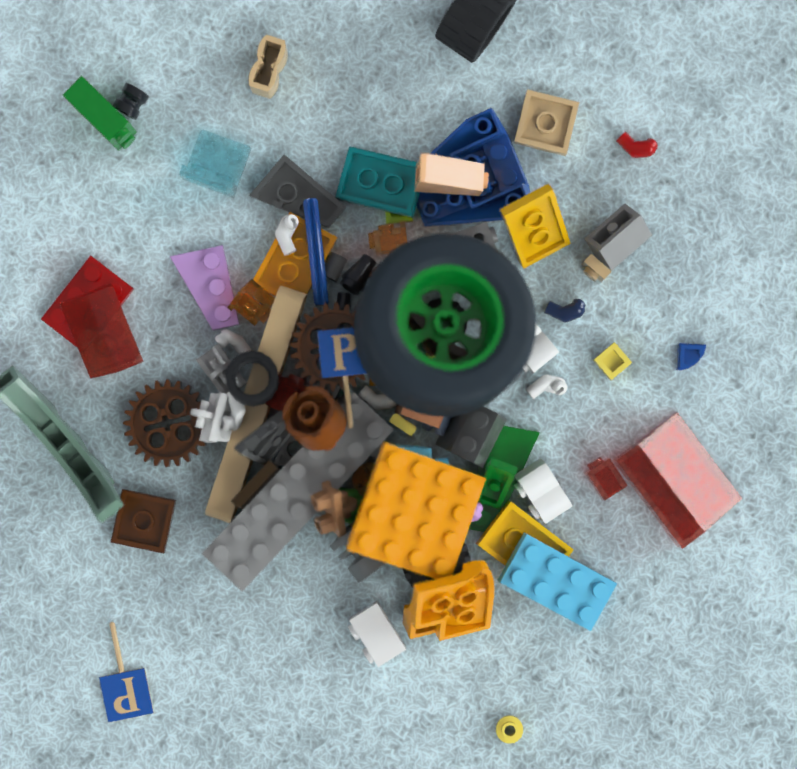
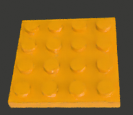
(415, 512)

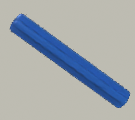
(315, 250)

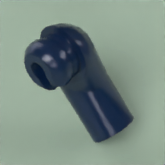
(567, 313)

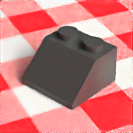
(472, 435)

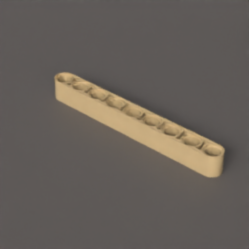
(276, 345)

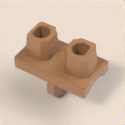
(336, 506)

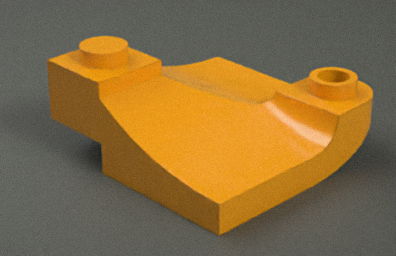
(452, 604)

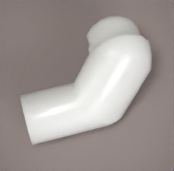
(284, 233)
(236, 340)
(548, 384)
(376, 401)
(236, 415)

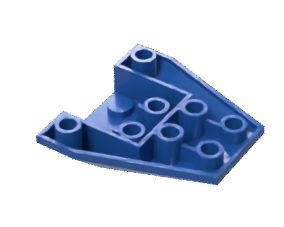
(485, 142)

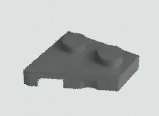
(265, 441)

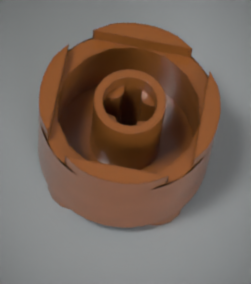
(315, 419)

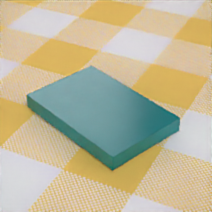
(378, 182)

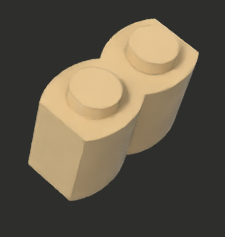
(265, 72)

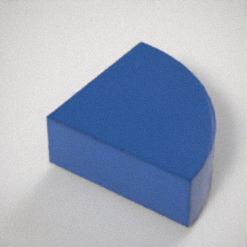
(689, 355)

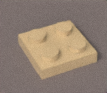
(546, 122)

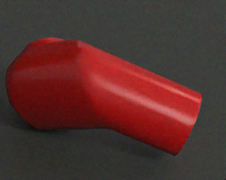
(637, 149)

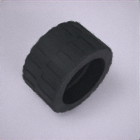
(472, 25)

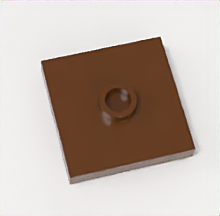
(143, 521)

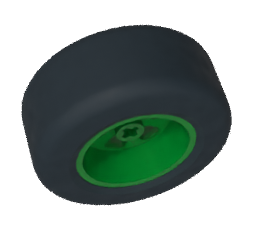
(497, 300)

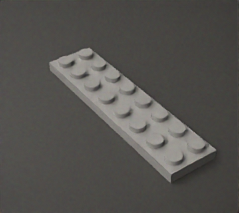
(285, 501)

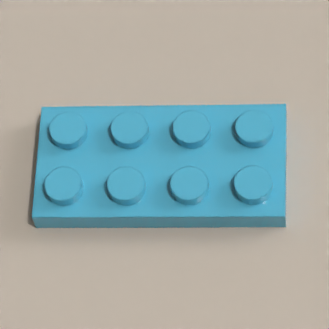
(557, 581)

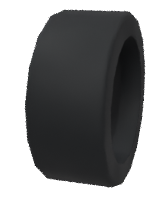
(246, 358)

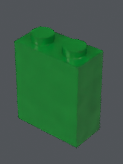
(100, 113)

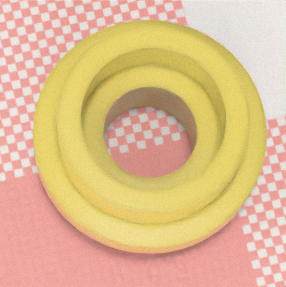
(503, 723)

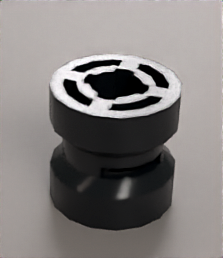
(127, 106)

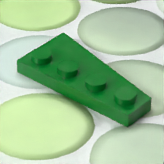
(513, 448)

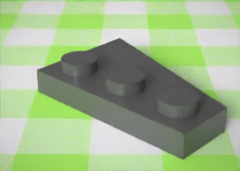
(289, 186)

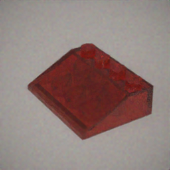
(678, 480)

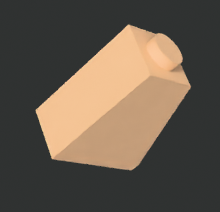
(449, 176)

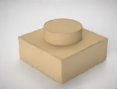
(595, 269)

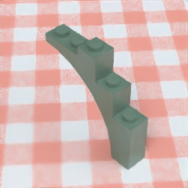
(63, 443)

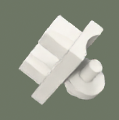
(210, 417)

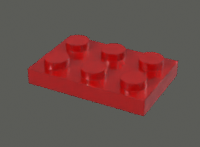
(89, 277)

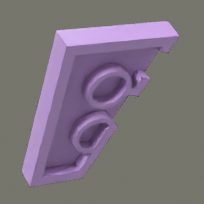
(209, 283)

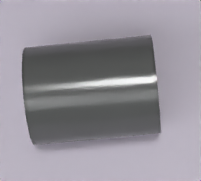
(334, 266)

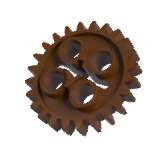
(323, 320)
(162, 399)

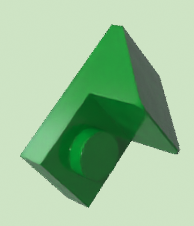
(498, 480)

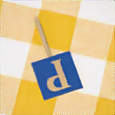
(340, 358)
(126, 692)

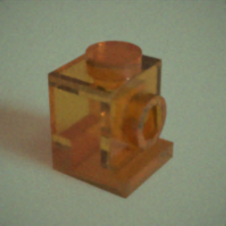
(387, 238)
(253, 303)

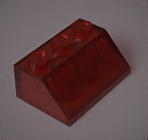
(101, 331)

